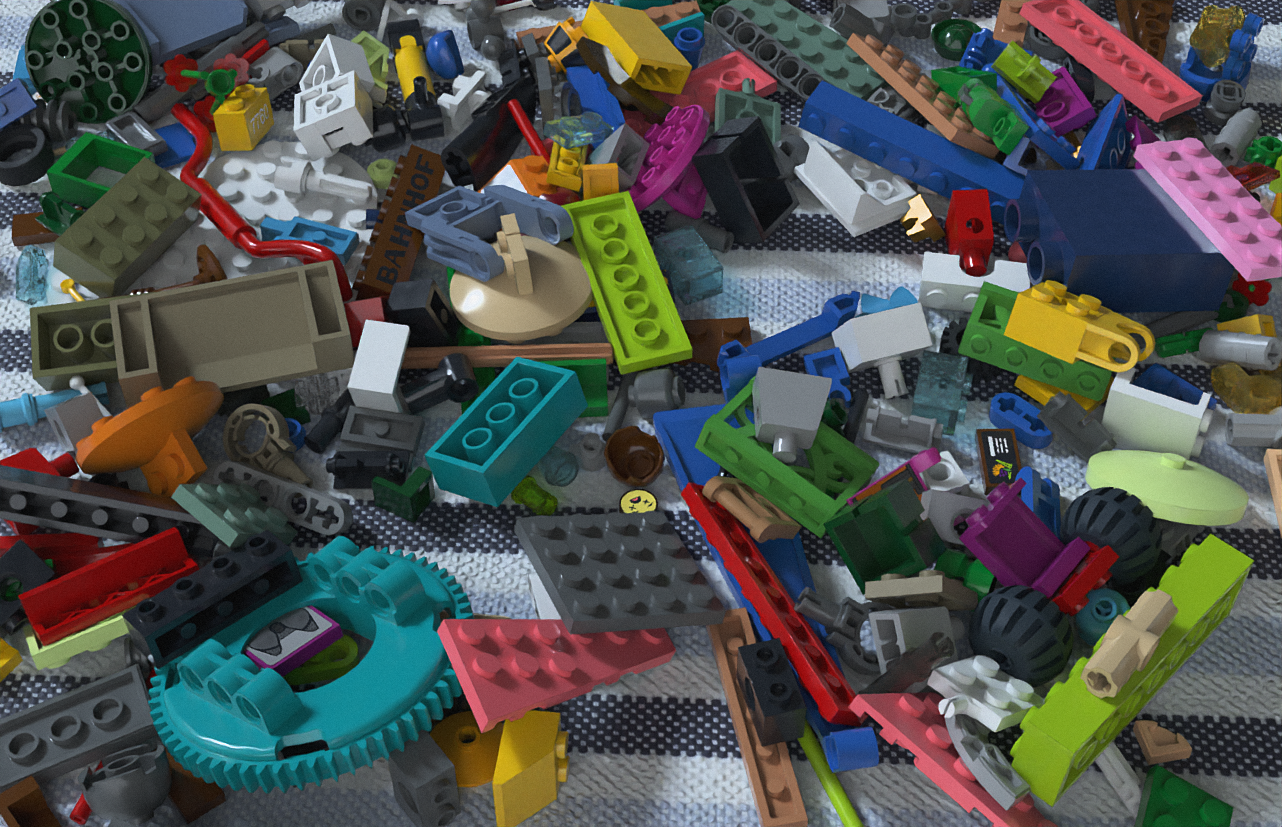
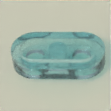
(31, 275)

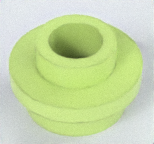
(382, 172)

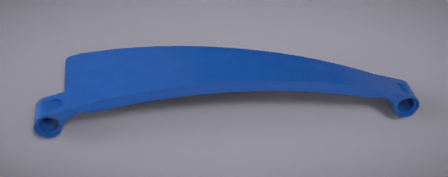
(677, 432)

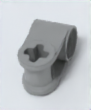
(275, 72)

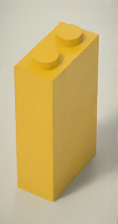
(637, 46)

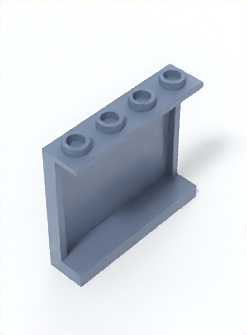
(186, 25)

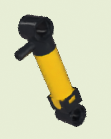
(415, 80)

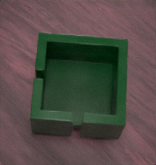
(885, 535)

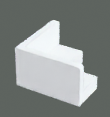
(379, 366)

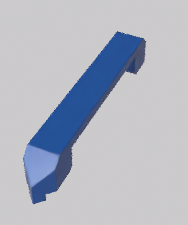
(834, 314)

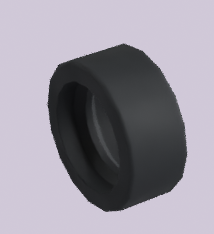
(32, 166)

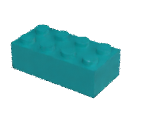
(506, 431)

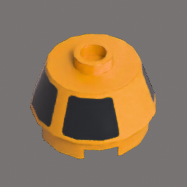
(562, 46)

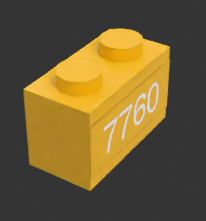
(243, 118)

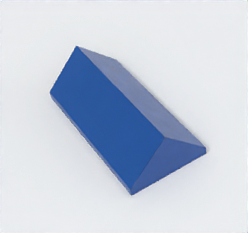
(1107, 139)

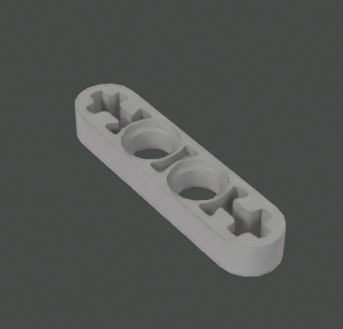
(283, 494)

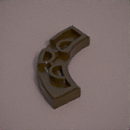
(622, 86)

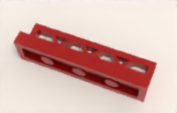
(106, 586)

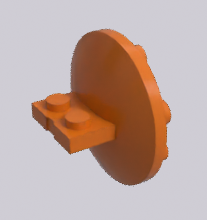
(154, 436)

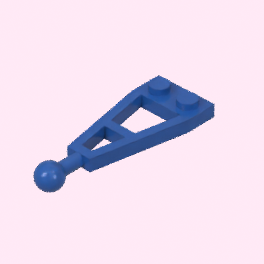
(1039, 130)

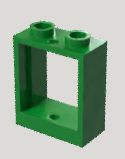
(69, 175)

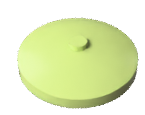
(1170, 486)

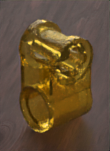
(1214, 33)

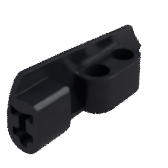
(490, 137)

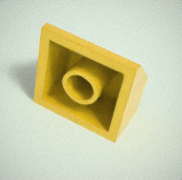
(529, 766)

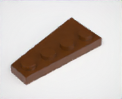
(1146, 23)

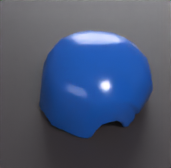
(444, 55)

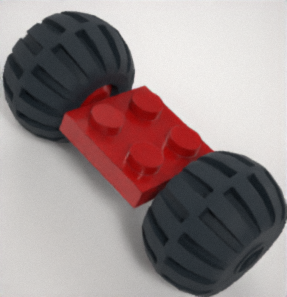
(1031, 632)

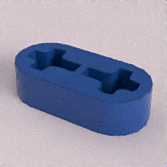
(1015, 413)

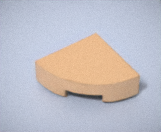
(1159, 743)

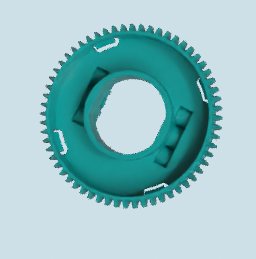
(233, 719)

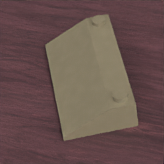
(233, 331)

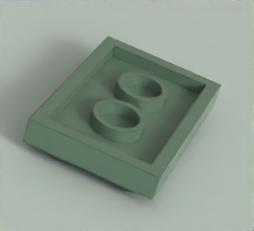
(233, 512)

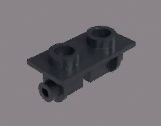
(515, 65)
(359, 468)

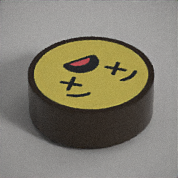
(638, 501)

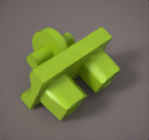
(1023, 72)

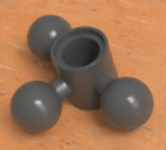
(485, 30)

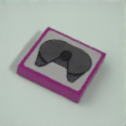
(292, 639)

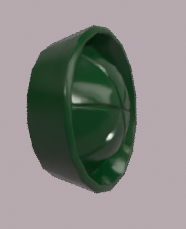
(953, 37)

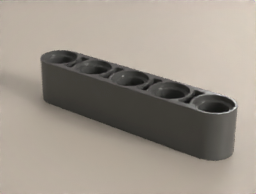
(762, 49)

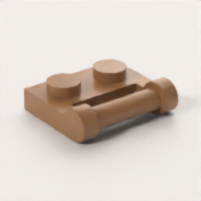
(751, 508)

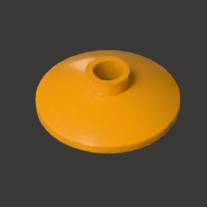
(472, 761)

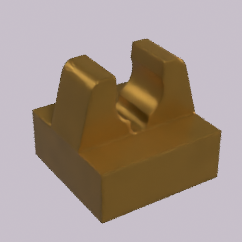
(923, 220)

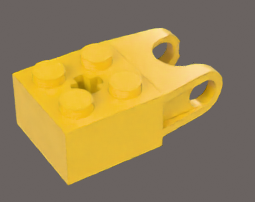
(1076, 328)

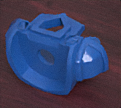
(1235, 68)

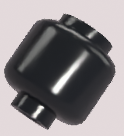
(388, 129)

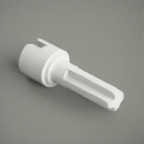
(300, 177)

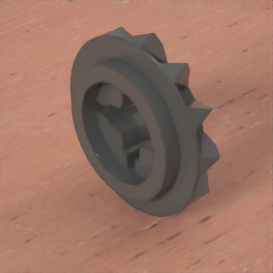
(566, 101)

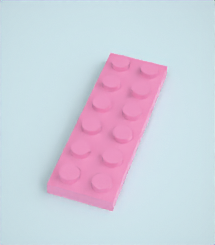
(1217, 205)

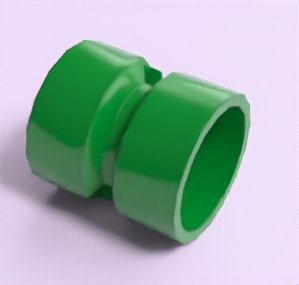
(976, 575)

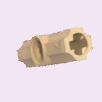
(1129, 644)

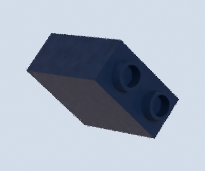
(1116, 241)

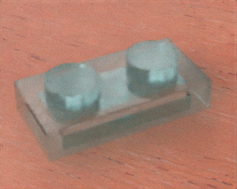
(578, 130)

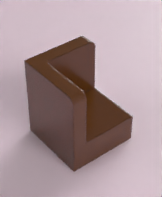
(26, 806)

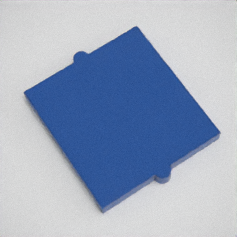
(179, 145)

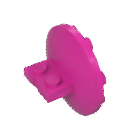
(668, 164)

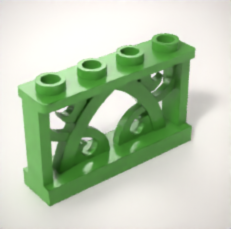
(987, 343)
(790, 488)

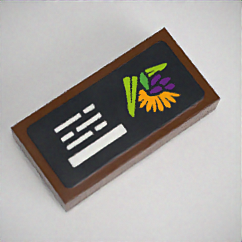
(997, 457)

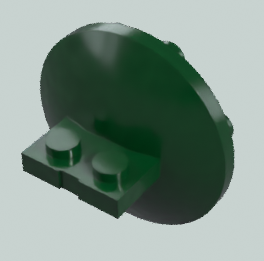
(90, 57)

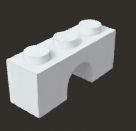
(949, 288)

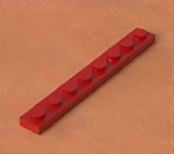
(776, 608)

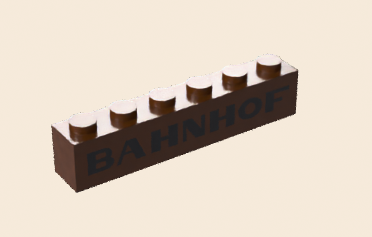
(395, 240)

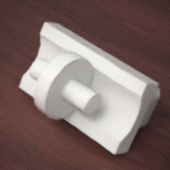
(467, 96)

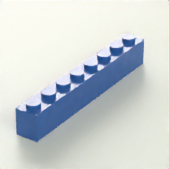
(906, 148)

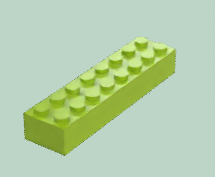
(1078, 726)

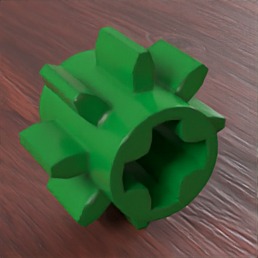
(1264, 151)

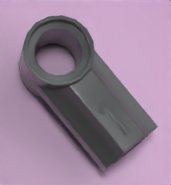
(849, 21)

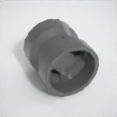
(1224, 101)

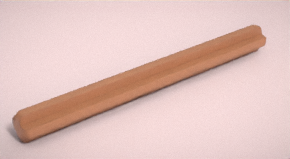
(504, 354)

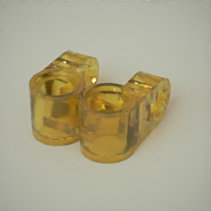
(1248, 393)

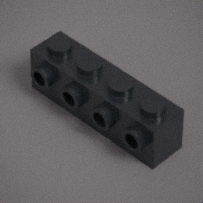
(212, 598)

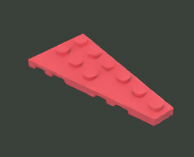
(537, 663)
(917, 725)

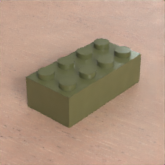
(126, 230)
(73, 342)

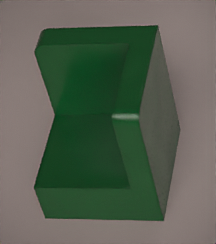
(407, 500)

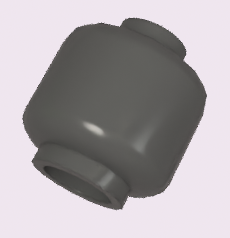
(656, 392)

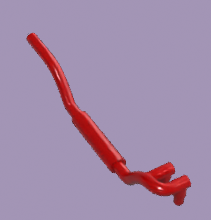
(231, 222)

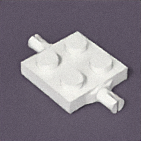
(983, 692)

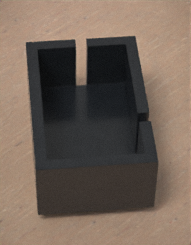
(729, 173)

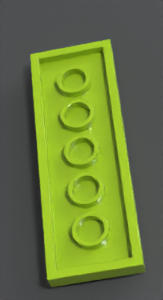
(627, 284)

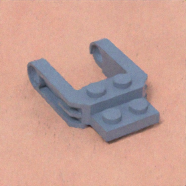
(463, 218)

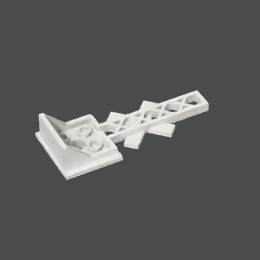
(857, 189)

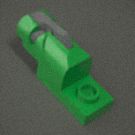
(992, 114)

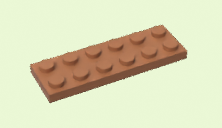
(922, 94)

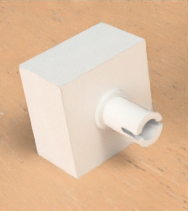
(337, 58)
(882, 342)

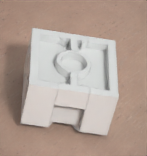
(333, 116)

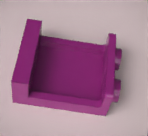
(1018, 544)

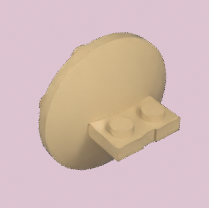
(534, 295)

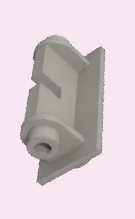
(890, 430)

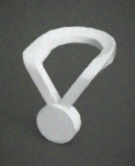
(404, 15)

